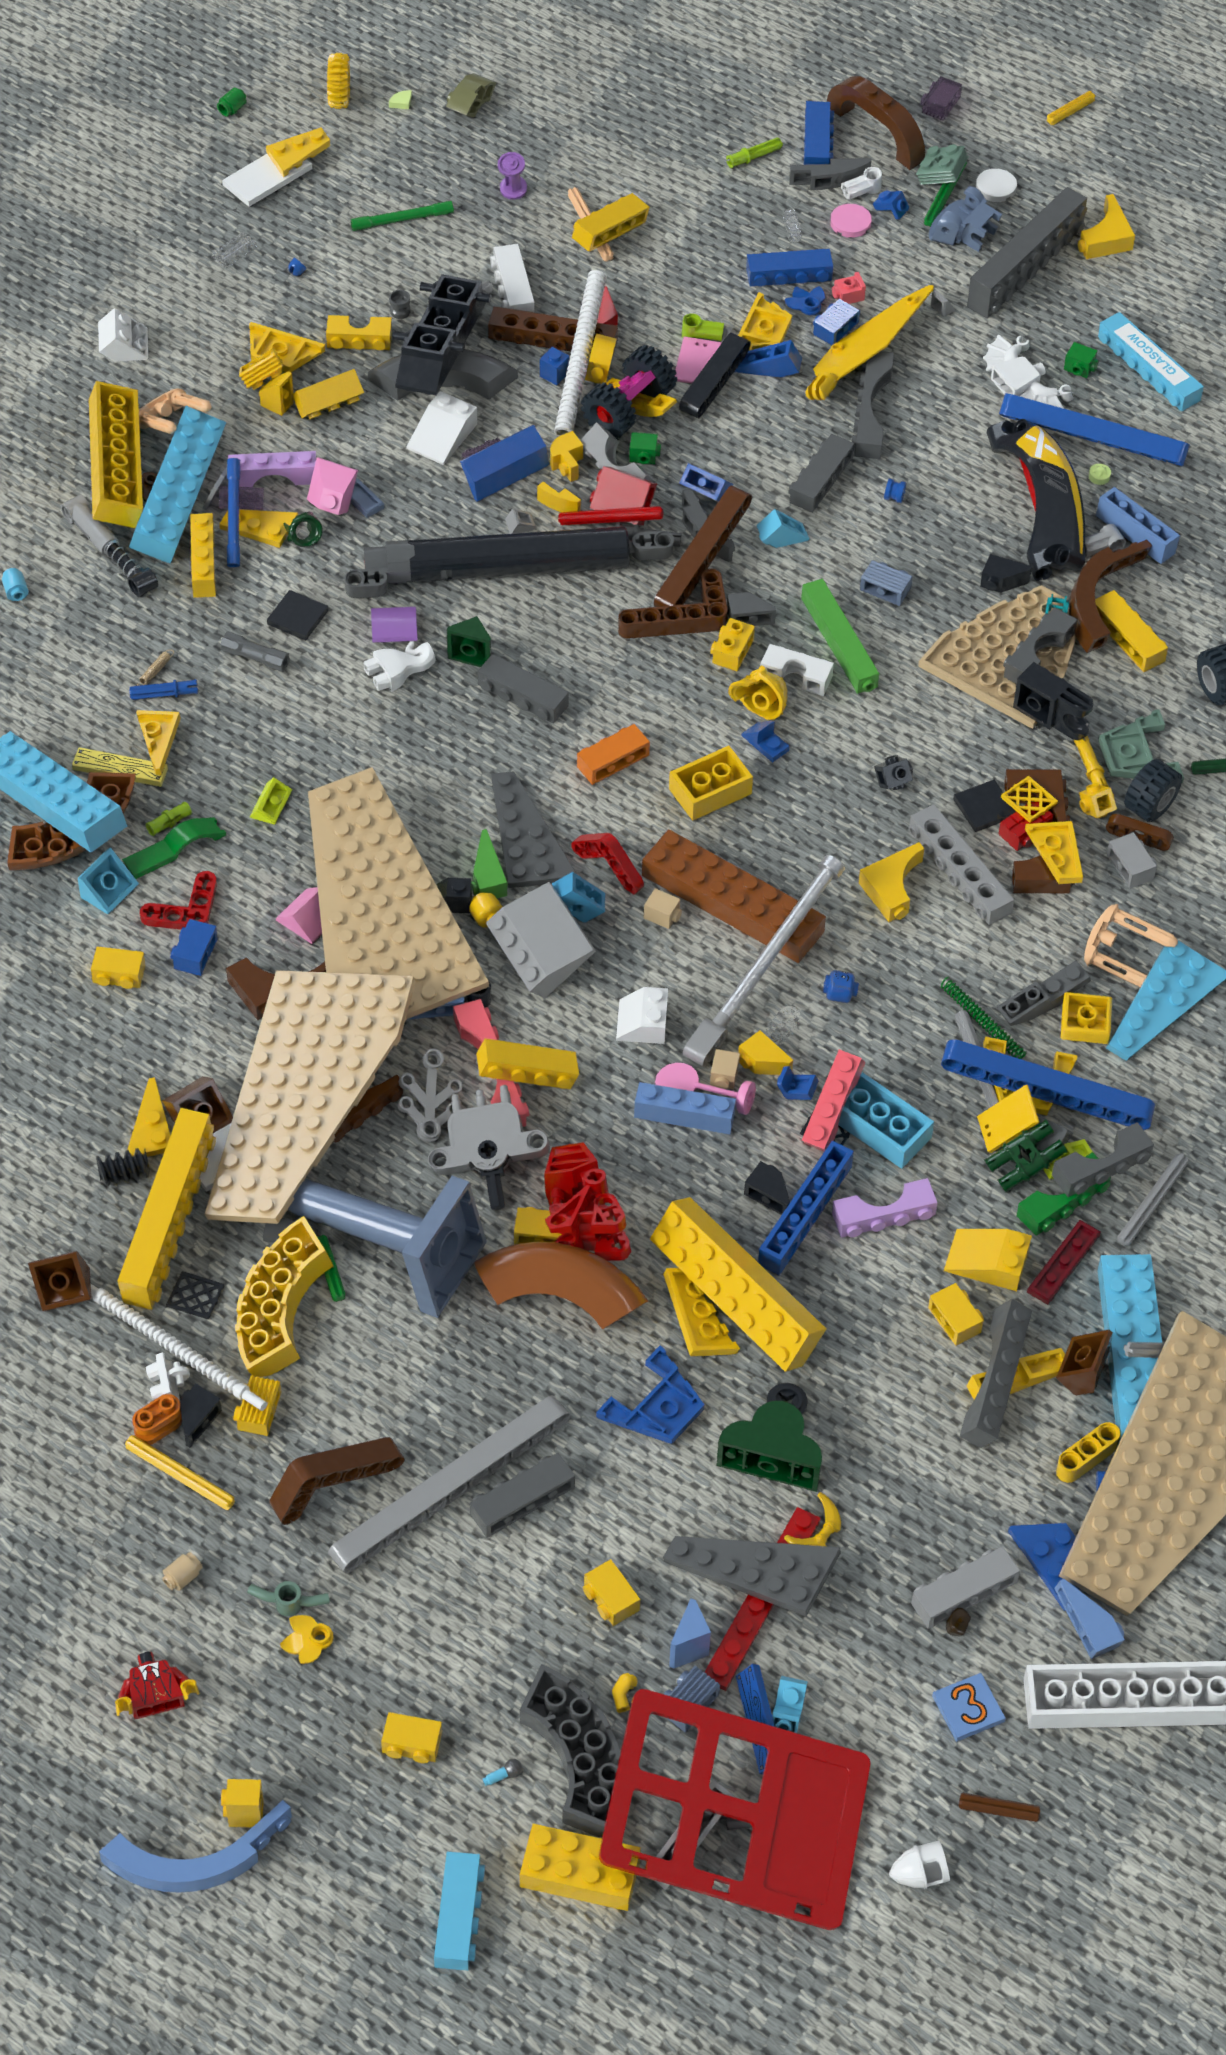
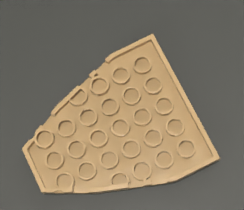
(977, 650)

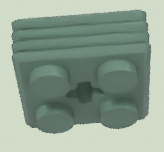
(942, 165)

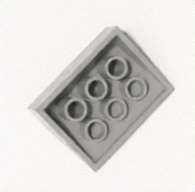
(541, 939)

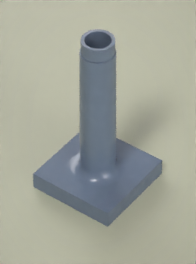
(434, 1248)

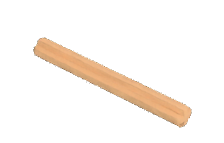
(583, 211)

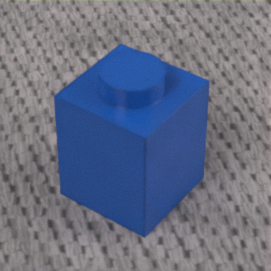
(554, 365)

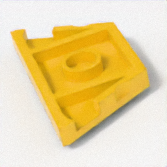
(765, 323)
(292, 349)

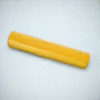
(1070, 108)

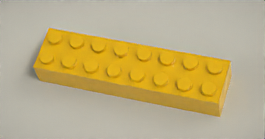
(115, 454)
(166, 1209)
(737, 1284)

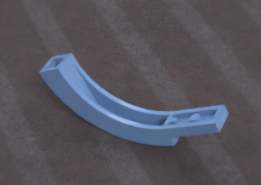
(196, 1873)

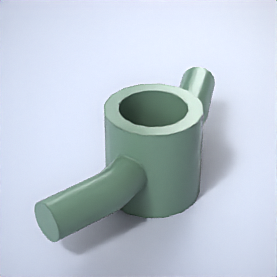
(285, 1589)

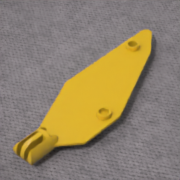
(863, 344)

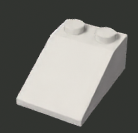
(443, 428)

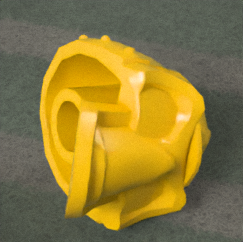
(761, 693)

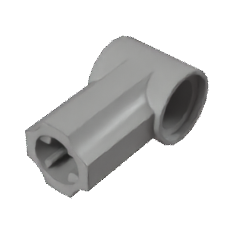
(1108, 536)

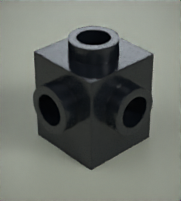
(894, 772)

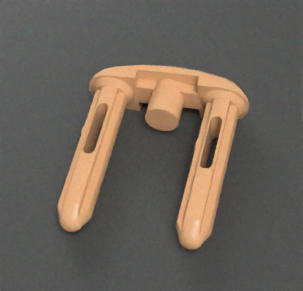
(152, 412)
(1101, 935)

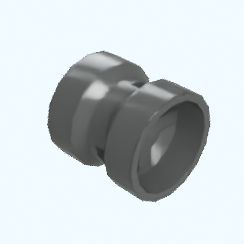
(399, 304)

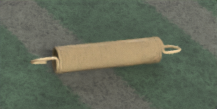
(152, 671)

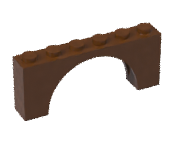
(1034, 874)
(254, 984)

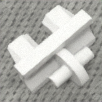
(170, 1374)

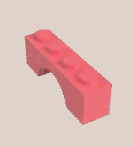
(827, 1112)

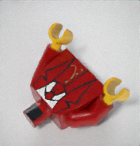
(153, 1688)

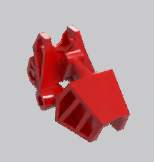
(577, 1204)

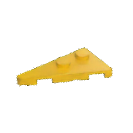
(159, 732)
(151, 1127)

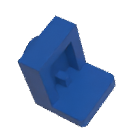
(892, 201)
(796, 1086)

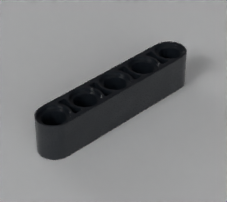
(714, 375)

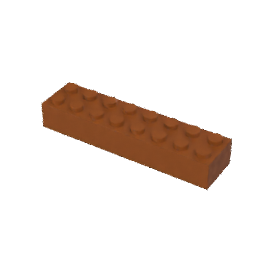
(729, 893)

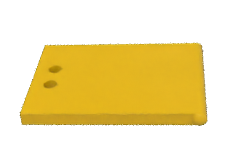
(1008, 1119)

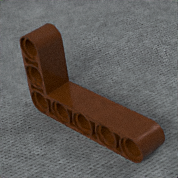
(679, 618)
(329, 1469)

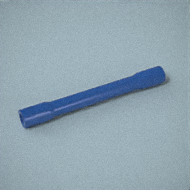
(233, 547)

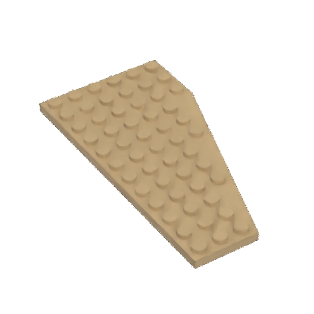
(380, 899)
(305, 1074)
(1164, 1476)

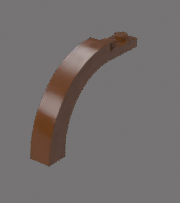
(1090, 628)

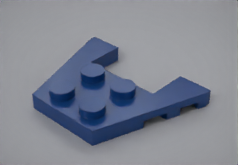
(665, 1410)

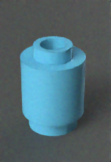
(14, 584)

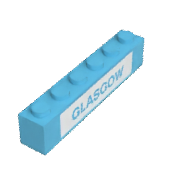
(1150, 361)

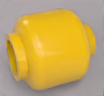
(484, 907)

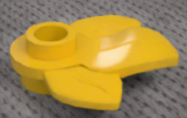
(303, 1639)

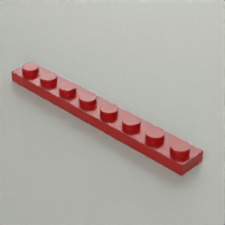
(753, 1613)

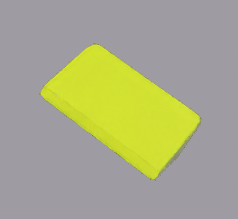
(271, 801)

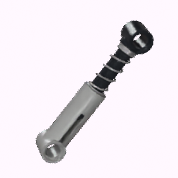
(79, 512)

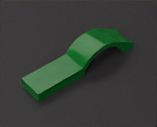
(171, 846)

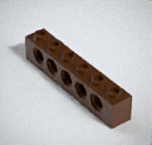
(539, 329)

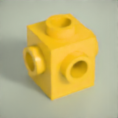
(1097, 800)

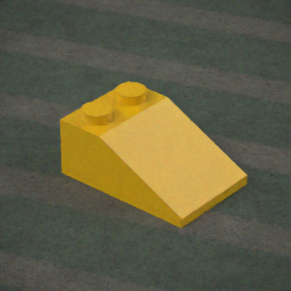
(989, 1256)

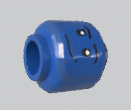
(840, 986)

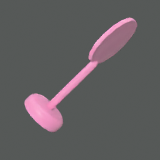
(686, 1078)

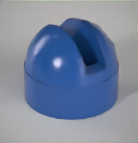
(296, 267)

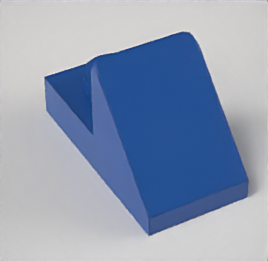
(765, 740)

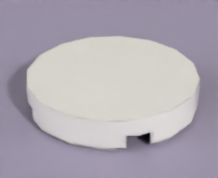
(996, 184)

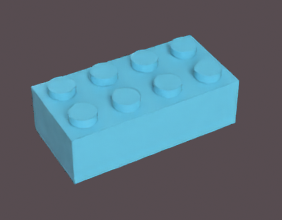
(885, 1121)

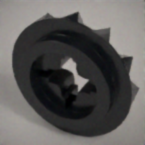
(788, 1392)

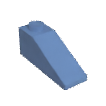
(1092, 1623)

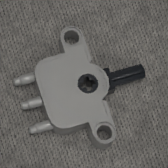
(484, 1128)

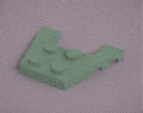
(1127, 748)

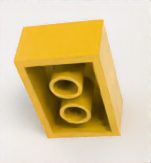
(710, 783)

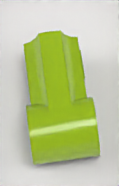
(697, 328)

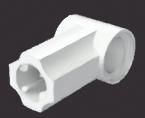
(866, 183)

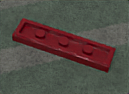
(1063, 1262)

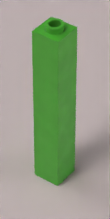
(840, 636)

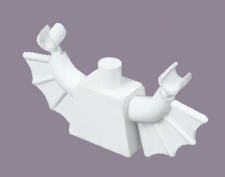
(1018, 376)

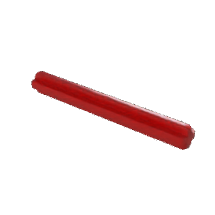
(610, 515)

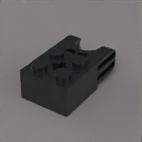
(1053, 702)

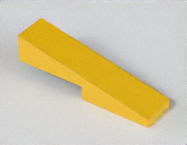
(1029, 1372)

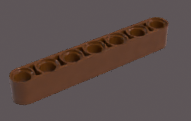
(704, 547)

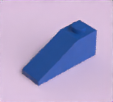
(773, 360)

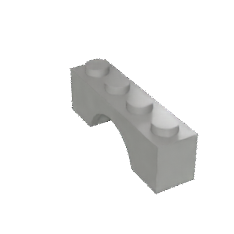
(602, 446)

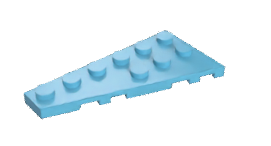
(1170, 989)

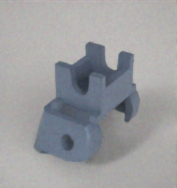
(965, 221)

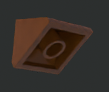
(61, 1280)

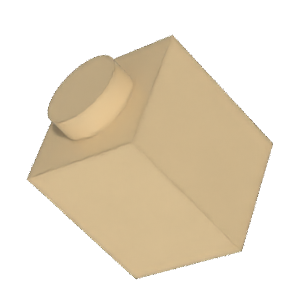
(662, 909)
(724, 1069)

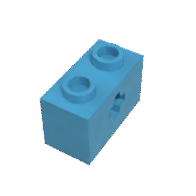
(580, 897)

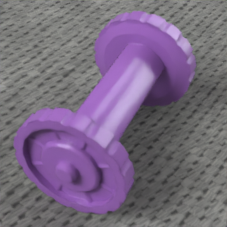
(511, 166)

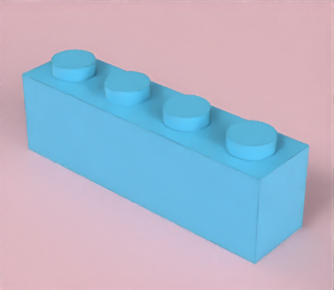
(457, 1911)

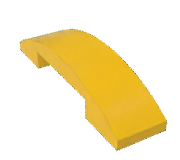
(647, 405)

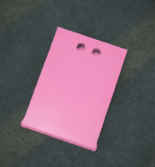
(694, 357)

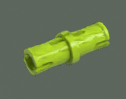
(168, 818)

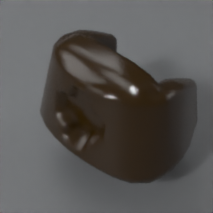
(958, 1622)

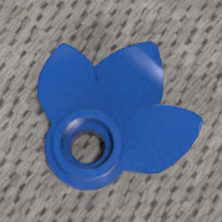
(806, 302)

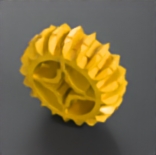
(338, 80)

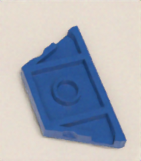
(1046, 1549)

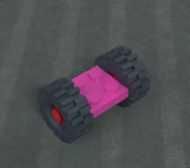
(645, 373)

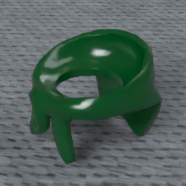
(313, 525)

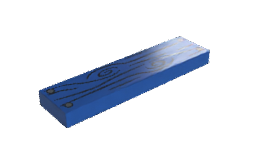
(755, 1705)

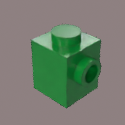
(1081, 360)
(644, 448)

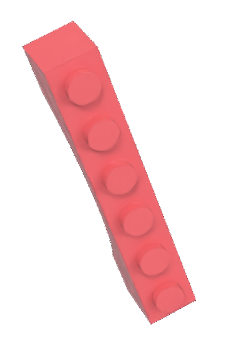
(474, 1026)

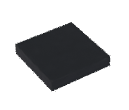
(297, 615)
(983, 805)

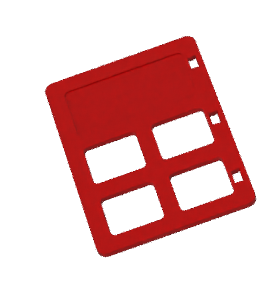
(800, 1824)

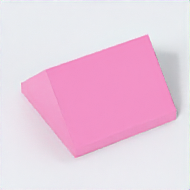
(303, 916)

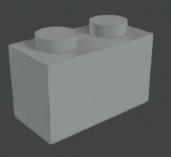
(1132, 860)

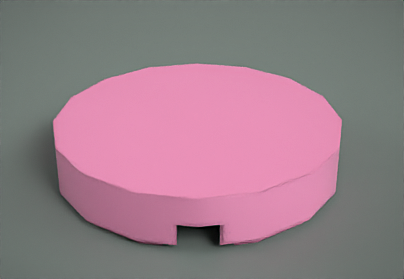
(851, 220)

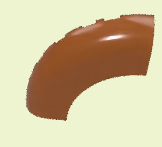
(44, 845)
(561, 1272)

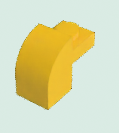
(600, 359)
(565, 453)

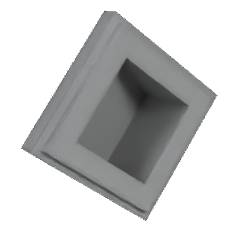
(941, 304)
(520, 521)

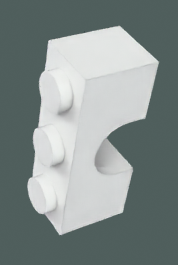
(815, 671)

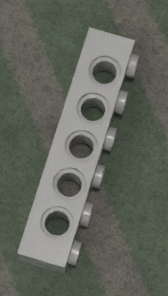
(961, 864)

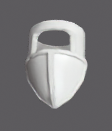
(921, 1866)

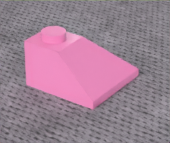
(331, 486)

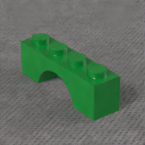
(1042, 1210)

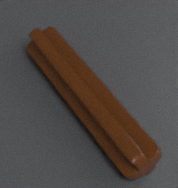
(999, 1807)

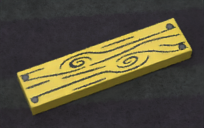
(97, 761)

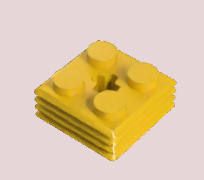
(260, 368)
(1086, 1018)

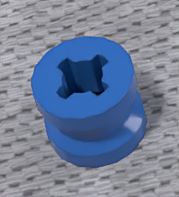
(895, 490)

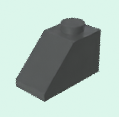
(750, 609)

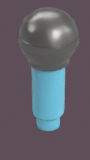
(512, 1768)

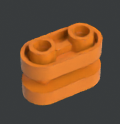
(157, 1419)

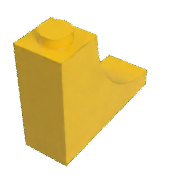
(1110, 235)
(885, 881)

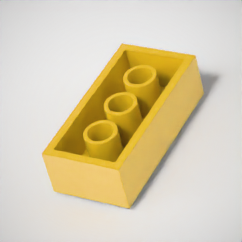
(571, 1868)

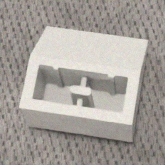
(122, 337)

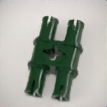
(1039, 1159)

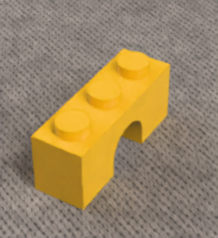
(375, 335)

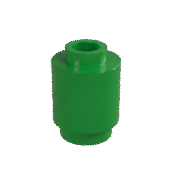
(231, 102)

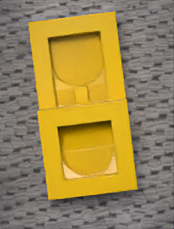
(559, 501)

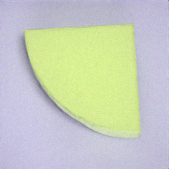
(401, 100)

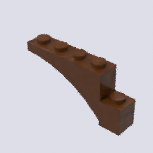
(370, 1104)

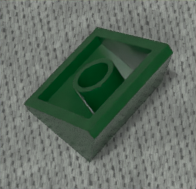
(468, 642)

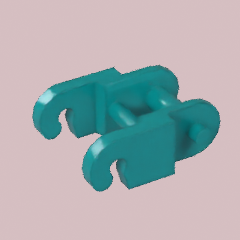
(1059, 600)

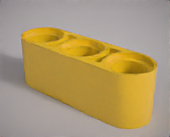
(1093, 1443)

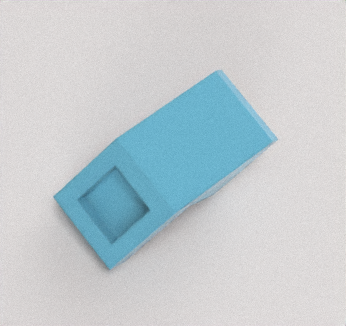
(789, 1703)

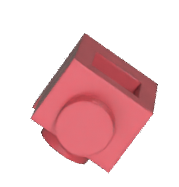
(849, 289)

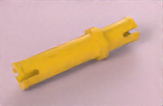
(1094, 770)

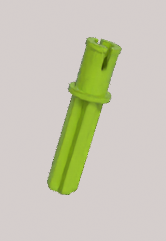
(754, 152)

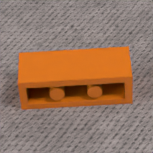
(613, 754)

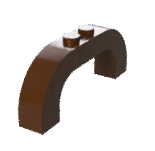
(884, 109)

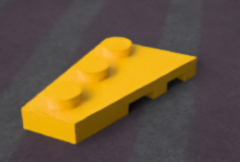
(1058, 849)

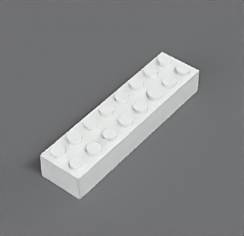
(1125, 1694)

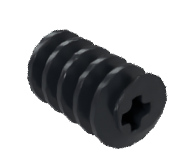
(123, 1166)

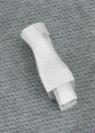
(396, 665)

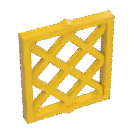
(1016, 787)

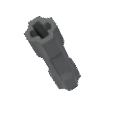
(269, 657)

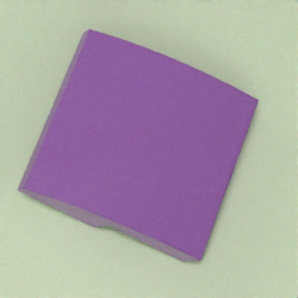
(394, 624)

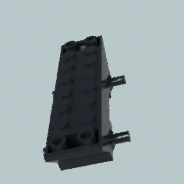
(441, 333)

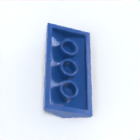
(505, 462)

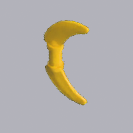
(831, 1525)

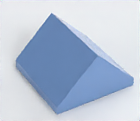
(691, 1637)

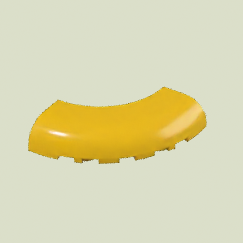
(272, 1298)

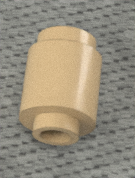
(181, 1571)

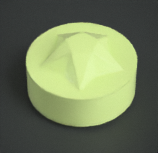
(1099, 474)

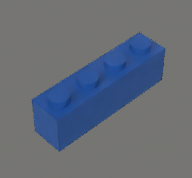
(818, 133)
(789, 267)

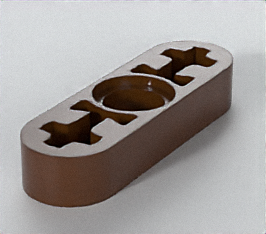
(1153, 835)

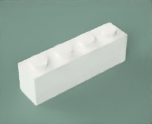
(512, 278)

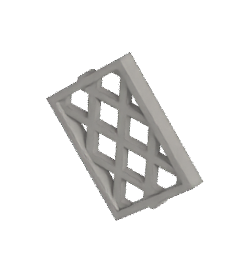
(215, 489)

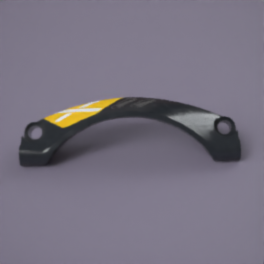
(1059, 513)

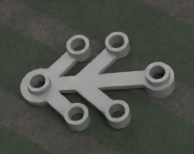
(428, 1099)

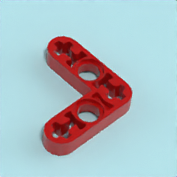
(608, 846)
(192, 911)

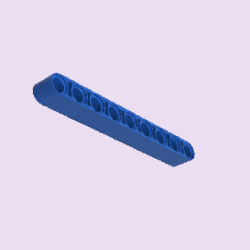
(1095, 429)
(1047, 1084)

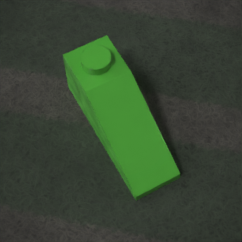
(487, 871)

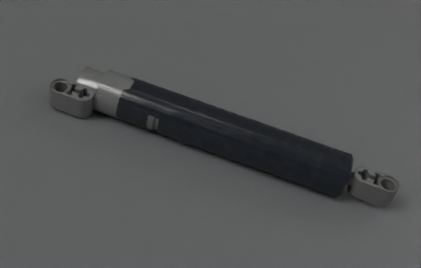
(502, 556)

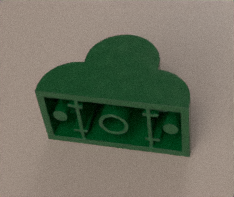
(772, 1447)

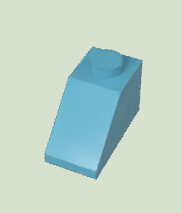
(781, 530)

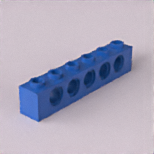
(805, 1208)

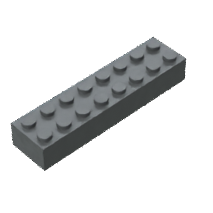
(1027, 253)

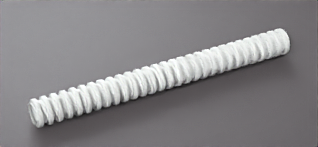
(580, 352)

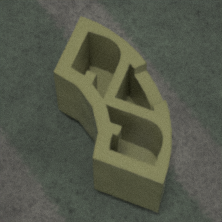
(471, 94)

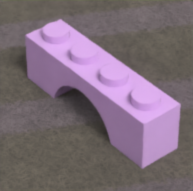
(293, 465)
(856, 1216)

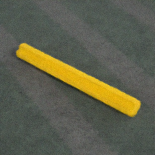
(180, 1472)

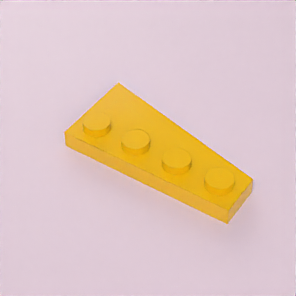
(697, 1317)

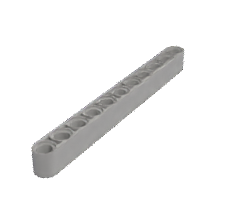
(448, 1484)

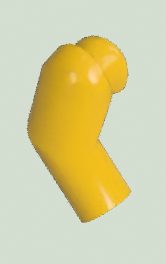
(624, 1683)

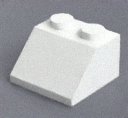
(643, 1016)

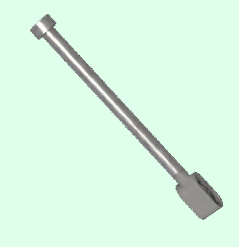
(712, 1034)

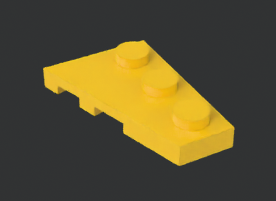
(294, 150)
(262, 525)

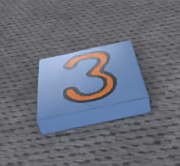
(968, 1707)

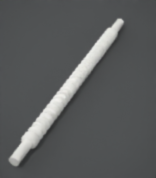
(176, 1347)

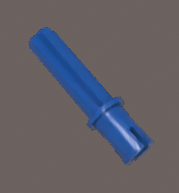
(163, 689)

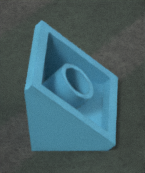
(106, 882)

